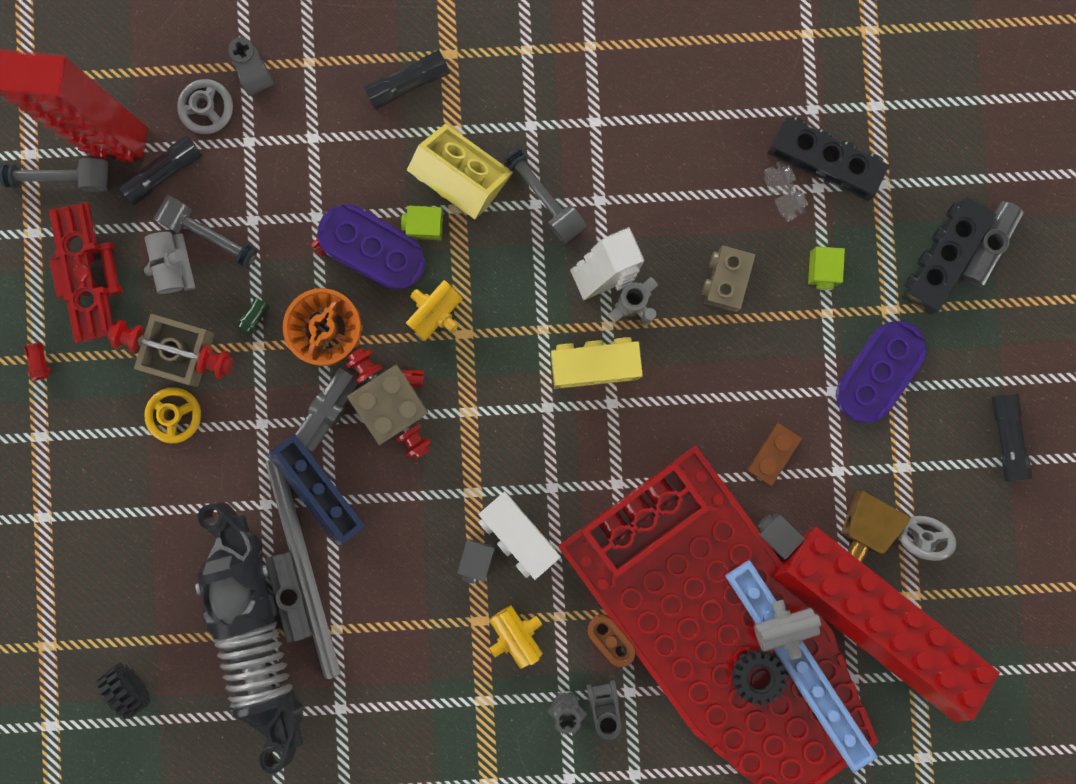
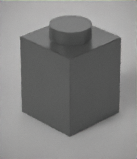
(779, 535)
(475, 561)

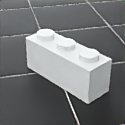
(518, 536)

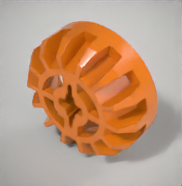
(299, 315)

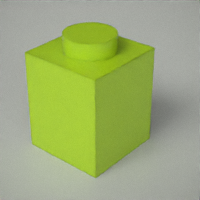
(423, 222)
(826, 267)

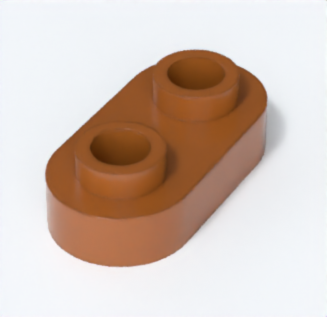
(610, 640)

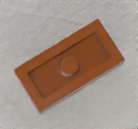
(774, 454)

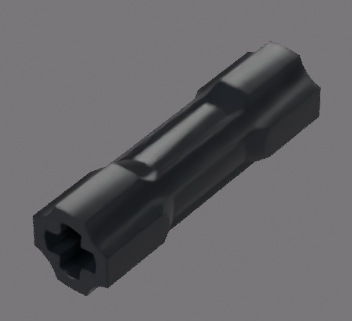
(424, 71)
(142, 182)
(1008, 417)

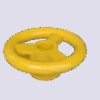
(162, 415)

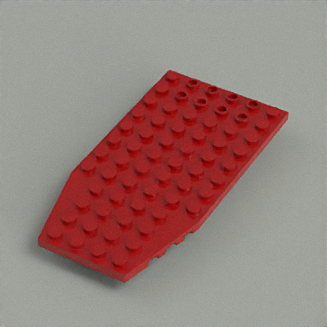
(661, 578)

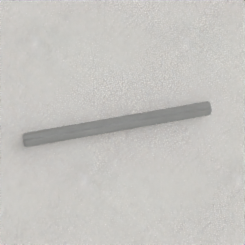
(303, 572)

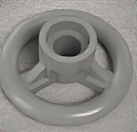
(197, 99)
(926, 541)

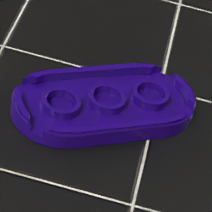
(370, 247)
(881, 372)

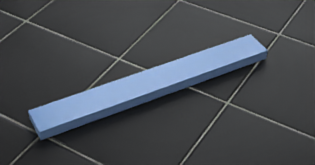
(805, 673)

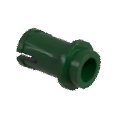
(253, 315)

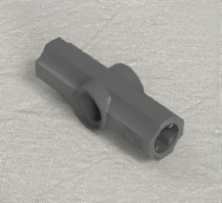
(1000, 230)
(326, 409)
(292, 615)
(566, 713)

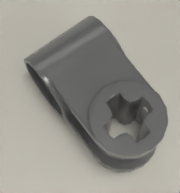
(251, 69)
(604, 707)

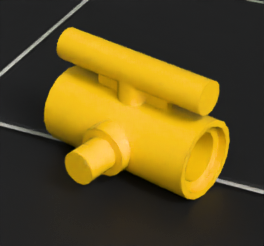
(434, 310)
(516, 637)

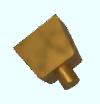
(872, 525)

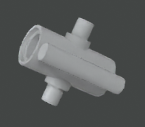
(168, 262)
(625, 309)
(787, 629)

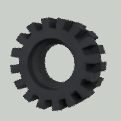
(771, 689)
(123, 691)

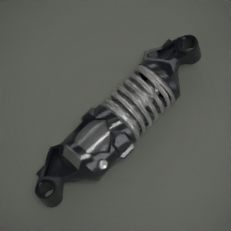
(241, 623)

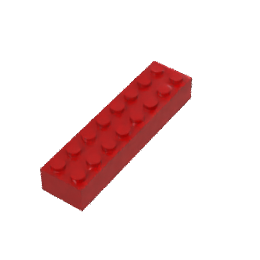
(71, 105)
(888, 626)

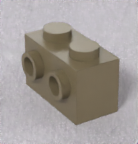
(728, 279)

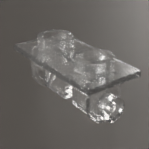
(782, 180)

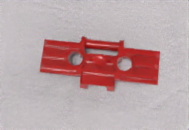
(73, 272)

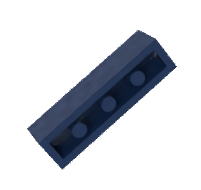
(316, 490)

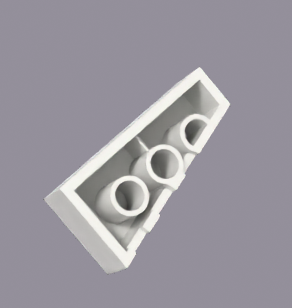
(608, 265)

